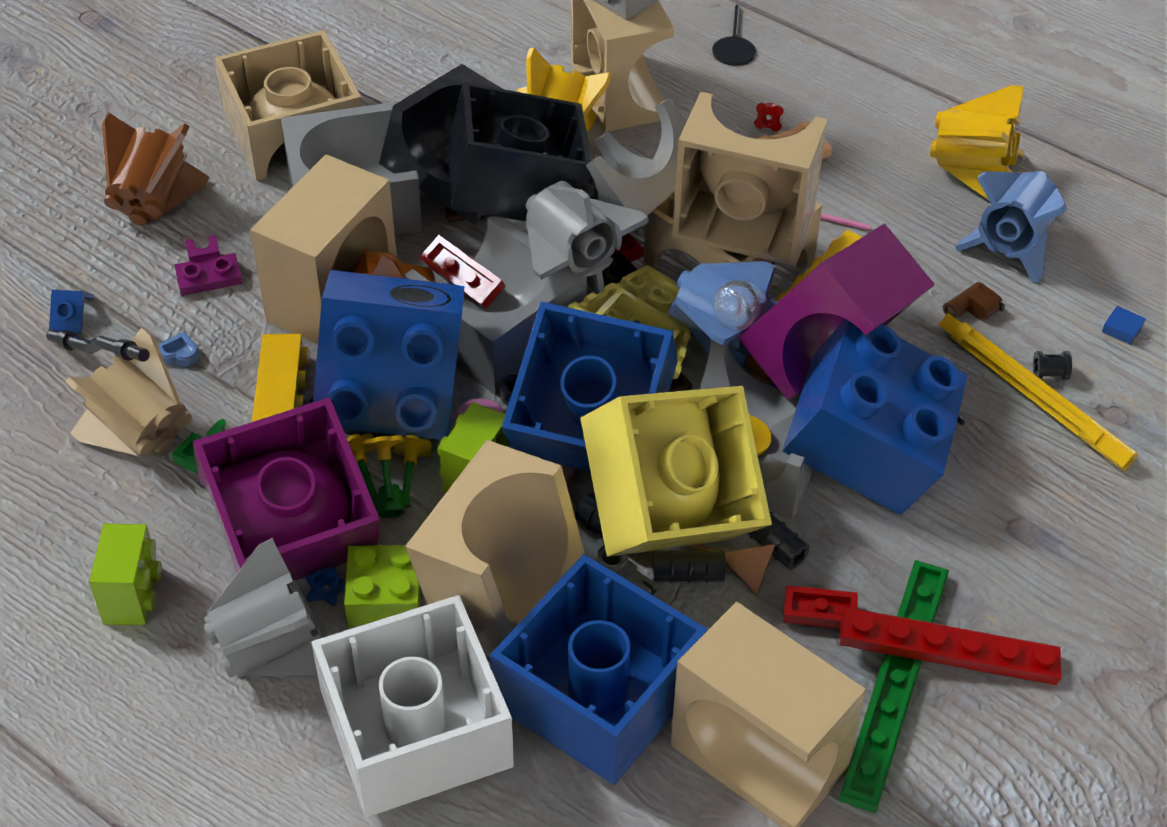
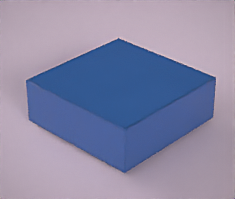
(1123, 325)

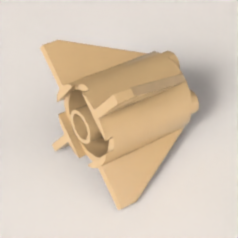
(131, 404)

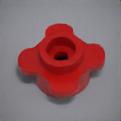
(771, 109)

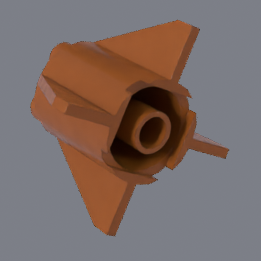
(146, 170)

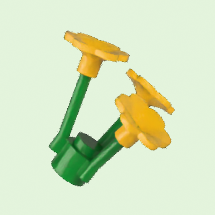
(390, 500)

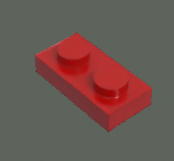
(816, 606)

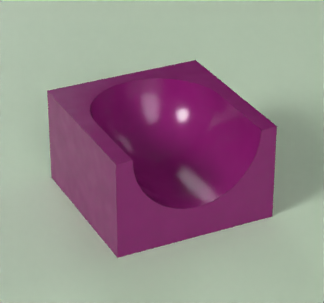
(861, 283)
(289, 483)

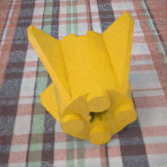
(555, 83)
(979, 136)

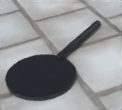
(734, 49)

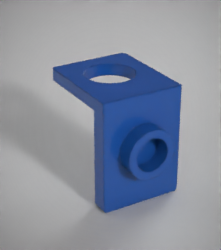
(67, 310)

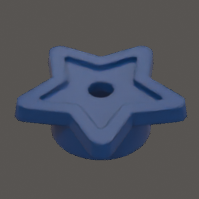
(321, 578)

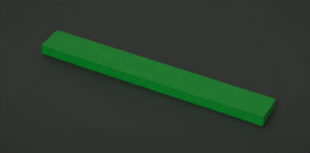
(891, 696)

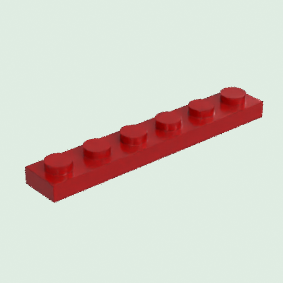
(950, 646)

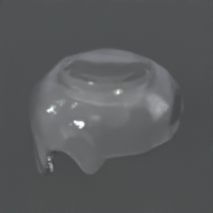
(739, 304)

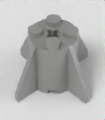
(576, 232)
(263, 620)

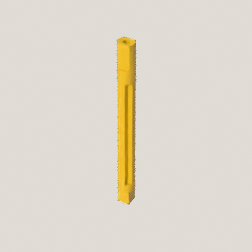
(1040, 393)

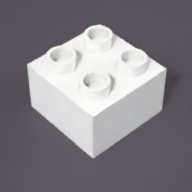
(414, 705)

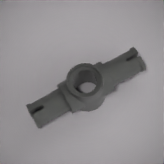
(617, 564)

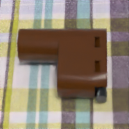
(977, 300)

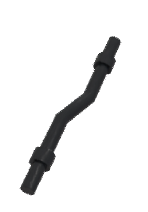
(121, 348)

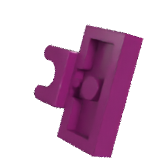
(207, 269)

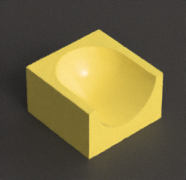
(675, 469)

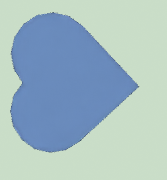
(179, 351)

